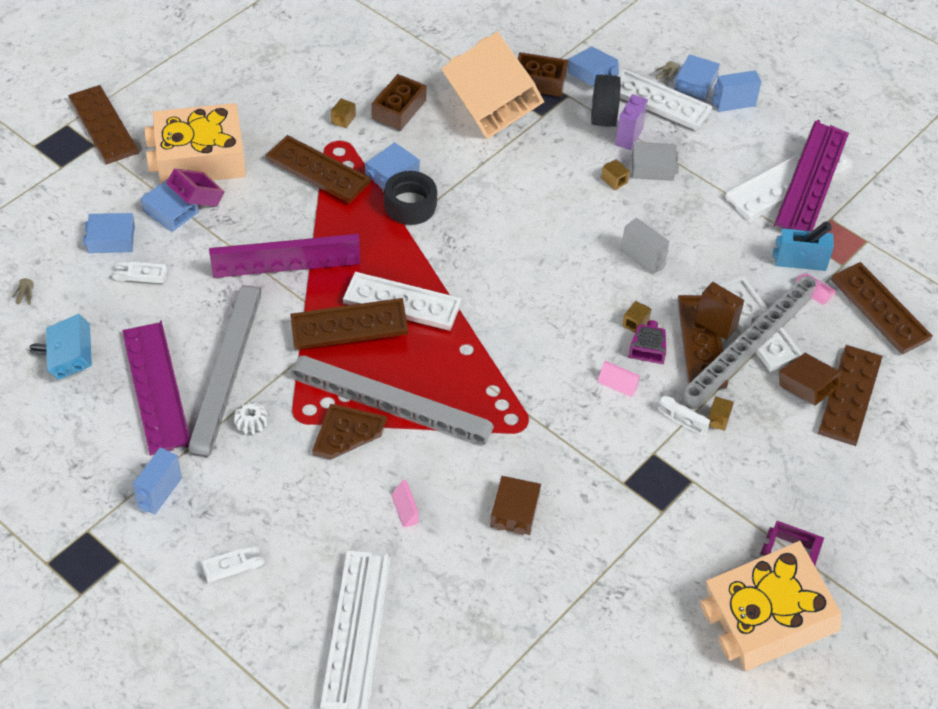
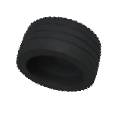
(606, 100)
(410, 182)

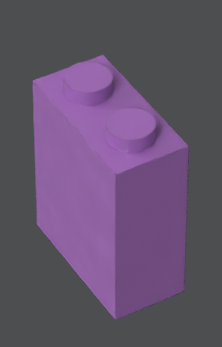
(631, 122)

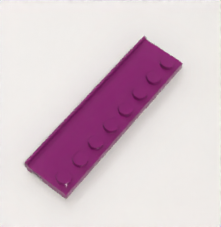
(811, 178)
(285, 255)
(156, 388)

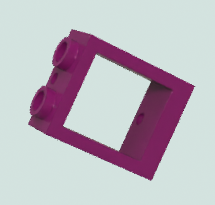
(197, 187)
(793, 535)

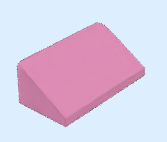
(822, 292)
(618, 378)
(405, 504)

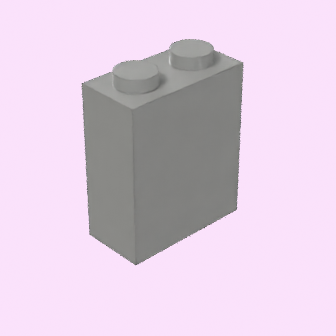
(654, 161)
(645, 246)

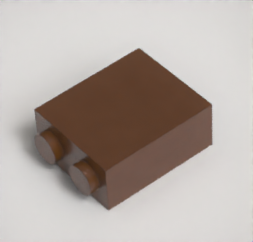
(719, 310)
(810, 378)
(515, 505)

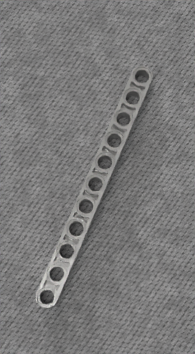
(748, 342)
(225, 371)
(392, 400)

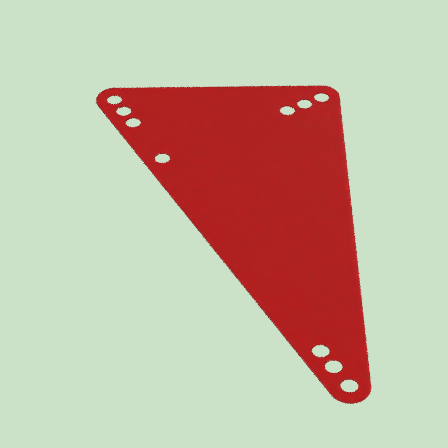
(424, 359)

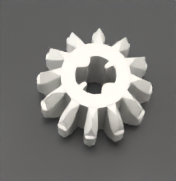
(251, 418)

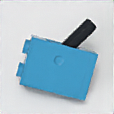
(804, 248)
(66, 347)

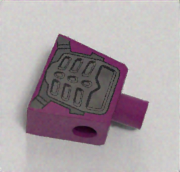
(649, 343)

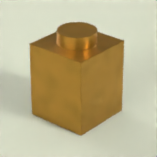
(343, 113)
(615, 174)
(636, 315)
(720, 413)

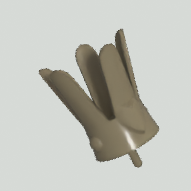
(670, 68)
(25, 286)

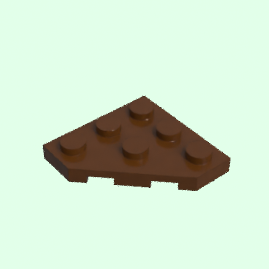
(347, 430)

